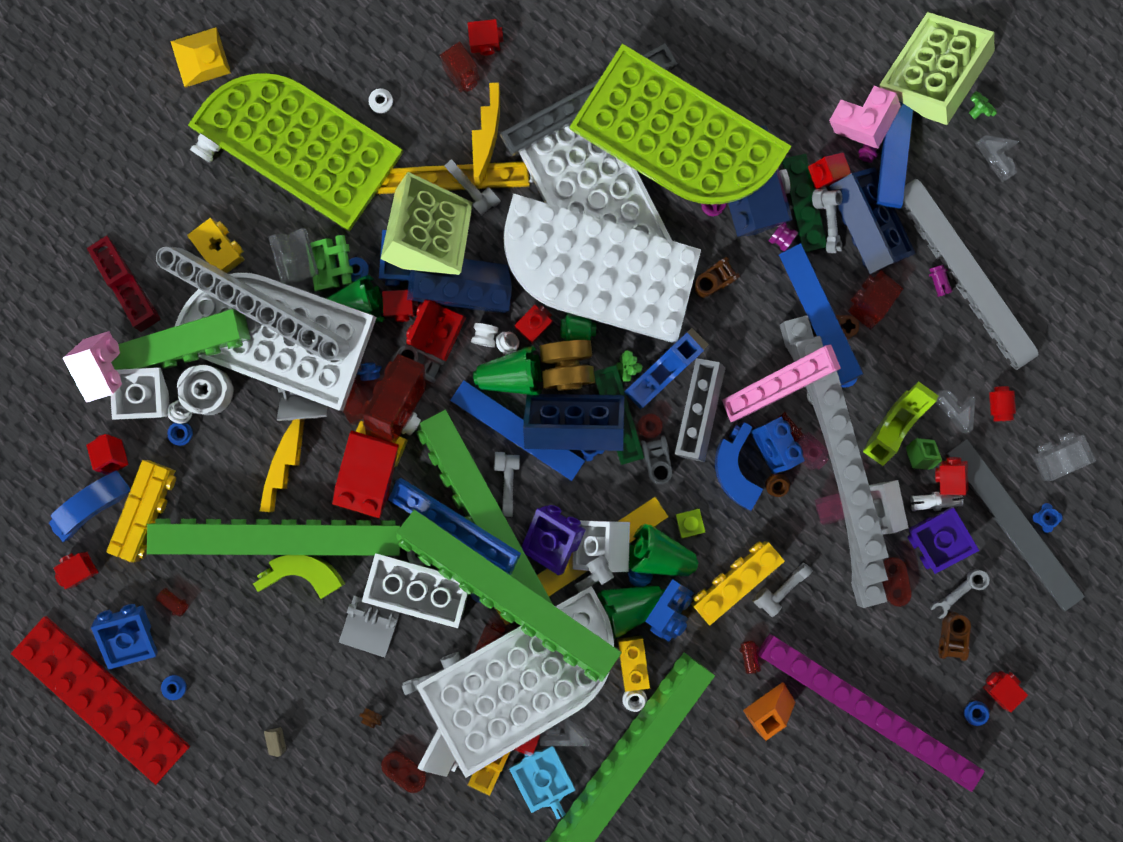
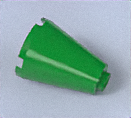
(362, 297)
(511, 373)
(660, 554)
(629, 606)

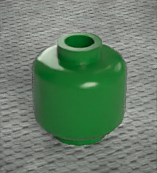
(577, 328)

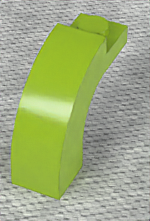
(898, 421)
(314, 569)

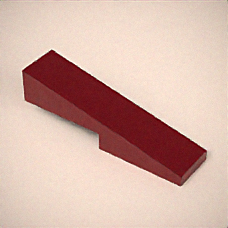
(124, 285)

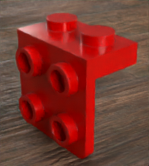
(435, 329)

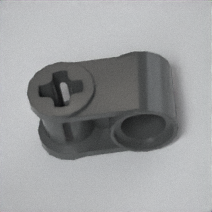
(425, 359)
(657, 458)

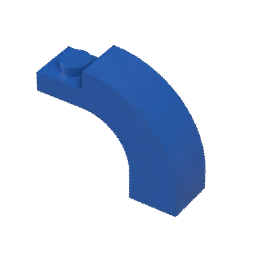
(664, 370)
(728, 471)
(87, 504)

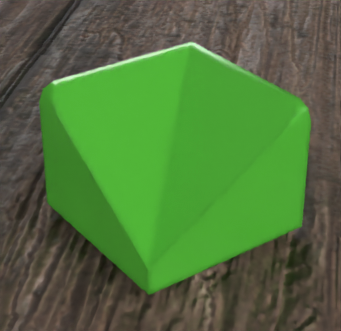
(923, 454)

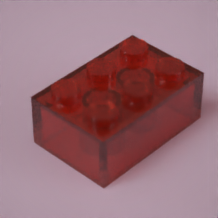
(394, 399)

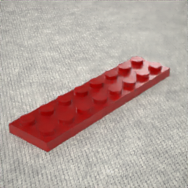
(100, 700)

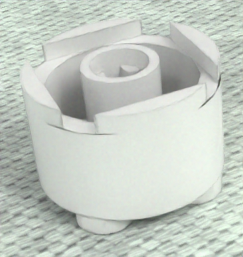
(192, 395)

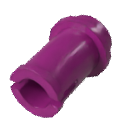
(867, 153)
(940, 278)

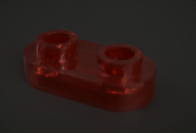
(898, 580)
(402, 773)

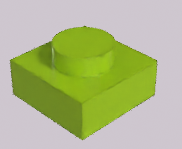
(690, 523)

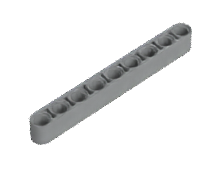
(968, 275)
(262, 305)

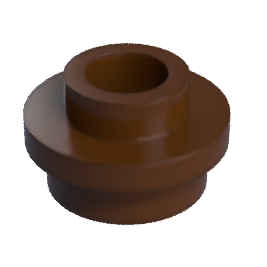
(780, 490)
(370, 718)

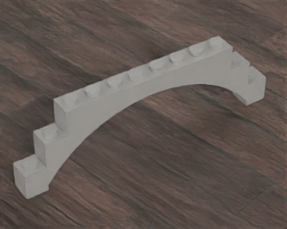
(860, 515)

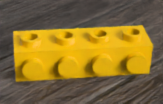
(738, 582)

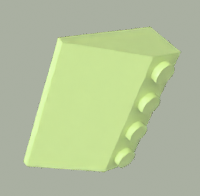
(939, 66)
(426, 227)

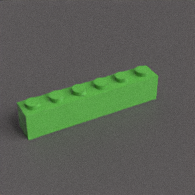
(184, 342)

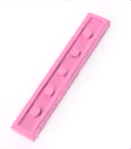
(781, 383)

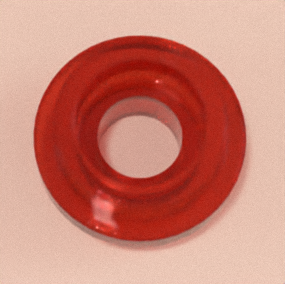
(642, 425)

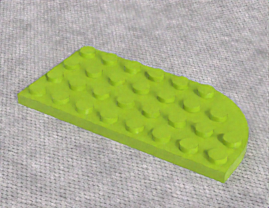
(676, 133)
(299, 143)

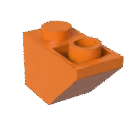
(771, 711)

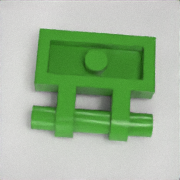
(324, 256)

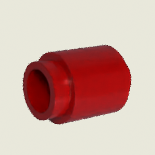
(1002, 404)

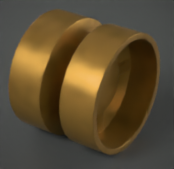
(567, 372)

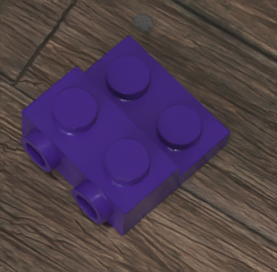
(552, 538)
(942, 540)

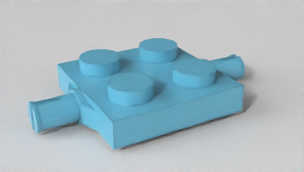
(543, 780)

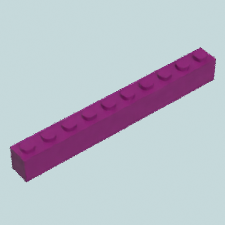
(870, 712)

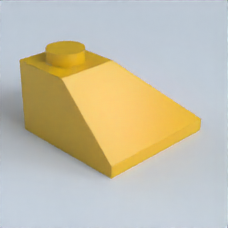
(200, 57)

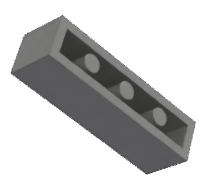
(700, 410)

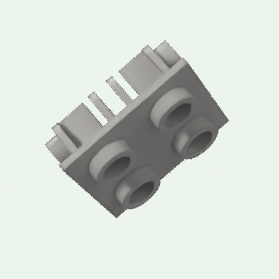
(298, 407)
(369, 627)

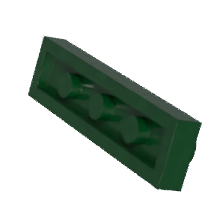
(805, 214)
(609, 383)

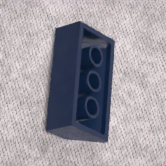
(762, 209)
(873, 227)
(477, 287)
(574, 422)

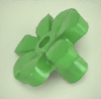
(981, 106)
(628, 366)

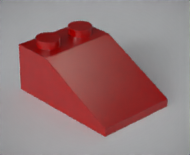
(365, 474)

